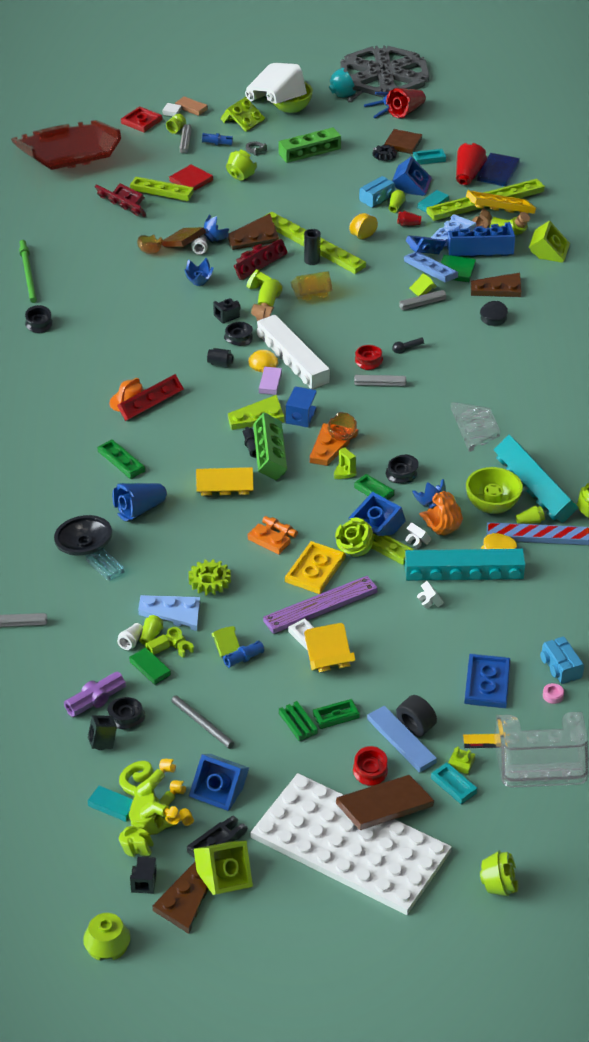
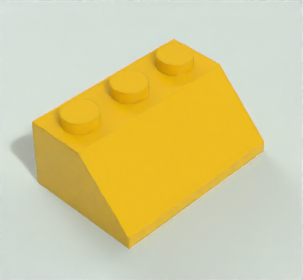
(224, 481)

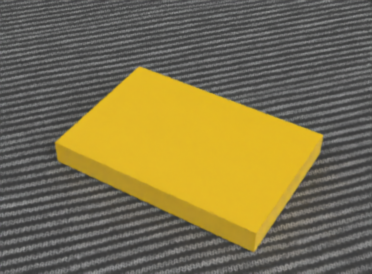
(315, 567)

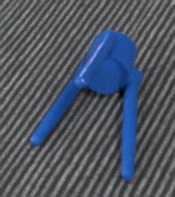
(379, 102)

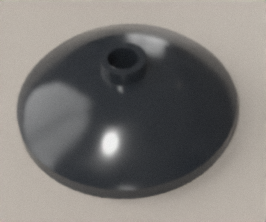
(83, 535)

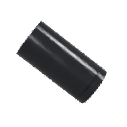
(312, 244)

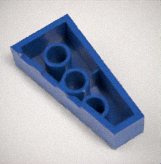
(482, 241)

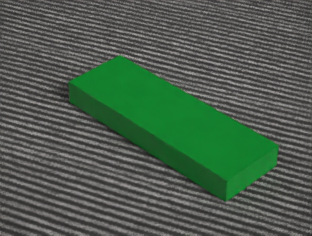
(121, 459)

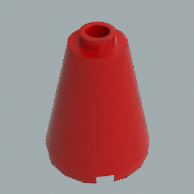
(404, 101)
(469, 162)

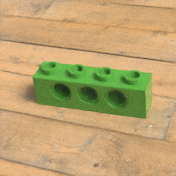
(309, 145)
(270, 446)

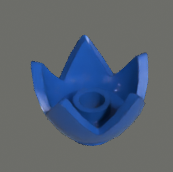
(212, 232)
(198, 274)
(430, 491)

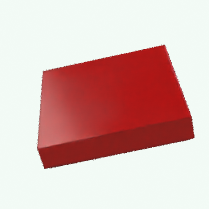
(141, 119)
(191, 177)

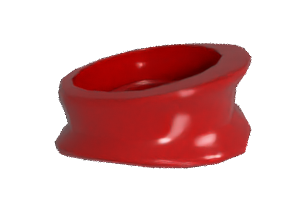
(368, 357)
(370, 766)

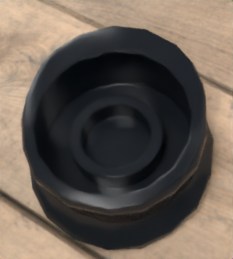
(494, 313)
(38, 319)
(239, 333)
(402, 468)
(126, 712)

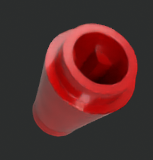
(408, 219)

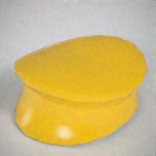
(363, 226)
(499, 541)

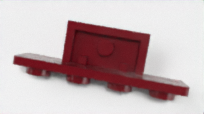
(125, 197)
(259, 258)

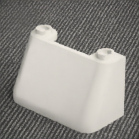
(278, 82)

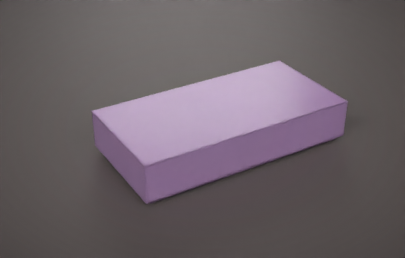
(270, 380)

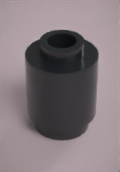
(220, 357)

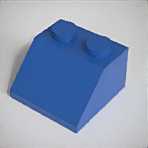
(411, 178)
(380, 514)
(218, 781)

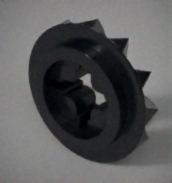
(384, 152)

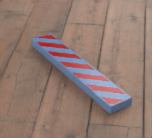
(541, 533)

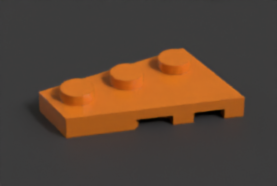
(326, 447)

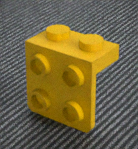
(328, 647)

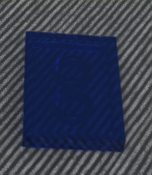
(498, 169)

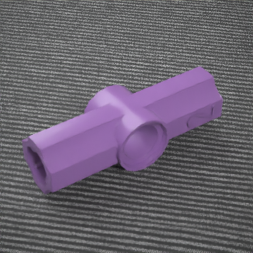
(94, 694)

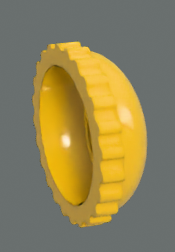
(262, 359)

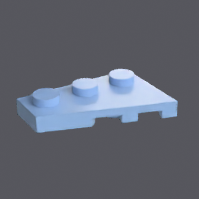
(454, 224)
(172, 608)

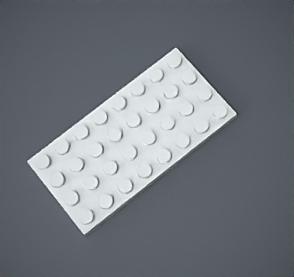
(381, 861)

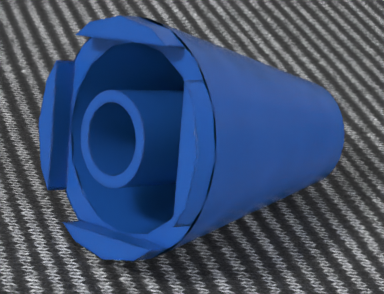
(137, 498)

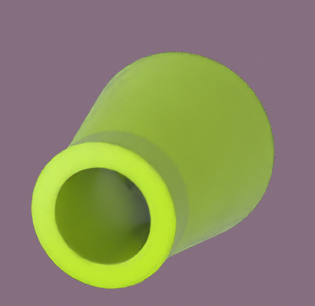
(396, 200)
(531, 516)
(151, 628)

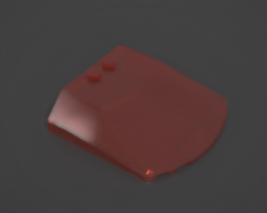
(69, 146)

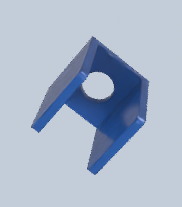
(299, 407)

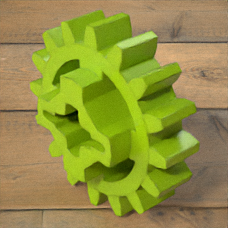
(209, 577)

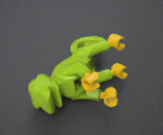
(147, 809)

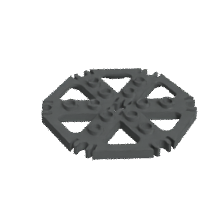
(393, 70)

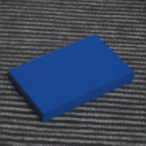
(487, 681)

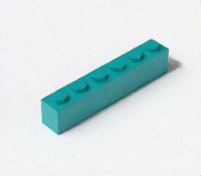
(536, 479)
(464, 564)

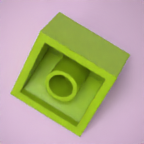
(549, 243)
(224, 866)

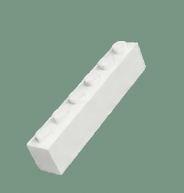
(293, 352)

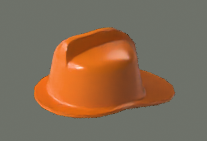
(126, 390)

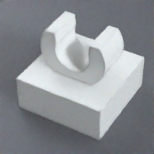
(418, 534)
(430, 595)

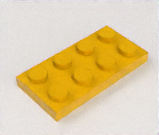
(495, 202)

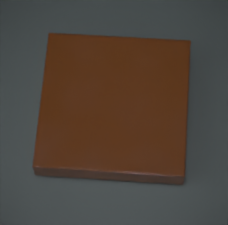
(404, 141)
(183, 237)

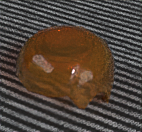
(150, 244)
(342, 426)

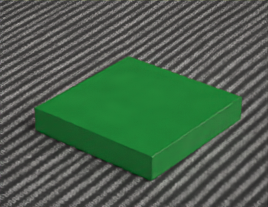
(462, 265)

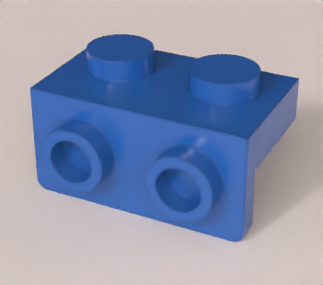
(425, 244)

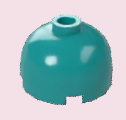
(341, 84)

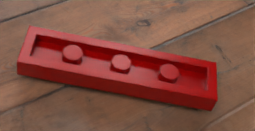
(150, 397)

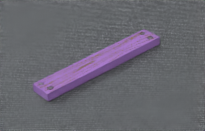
(320, 604)

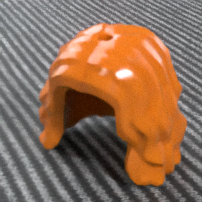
(445, 516)

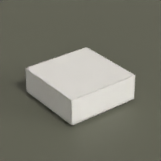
(171, 109)

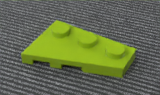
(249, 414)

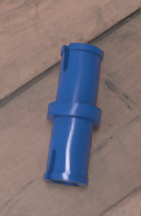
(217, 139)
(243, 654)

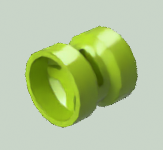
(175, 123)

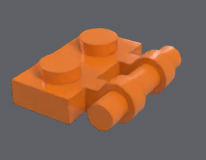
(270, 539)

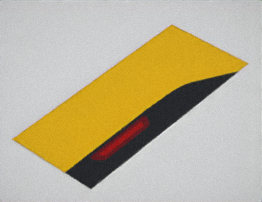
(479, 741)

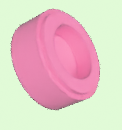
(553, 693)

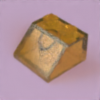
(312, 285)

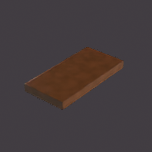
(384, 802)

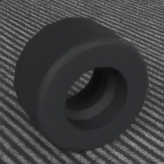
(416, 715)

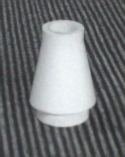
(200, 246)
(128, 638)

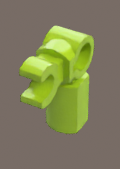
(172, 638)

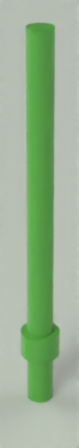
(24, 253)

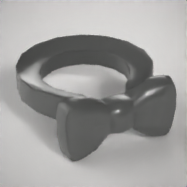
(263, 147)

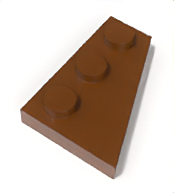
(257, 232)
(497, 286)
(182, 900)

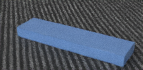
(431, 266)
(402, 739)

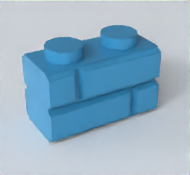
(376, 191)
(562, 660)

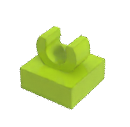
(462, 760)

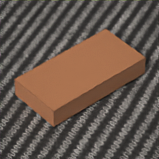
(192, 106)

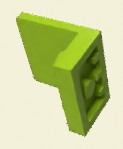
(244, 114)

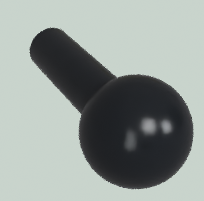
(400, 347)

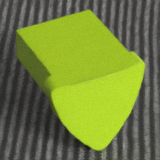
(257, 279)
(422, 285)
(346, 465)
(226, 640)

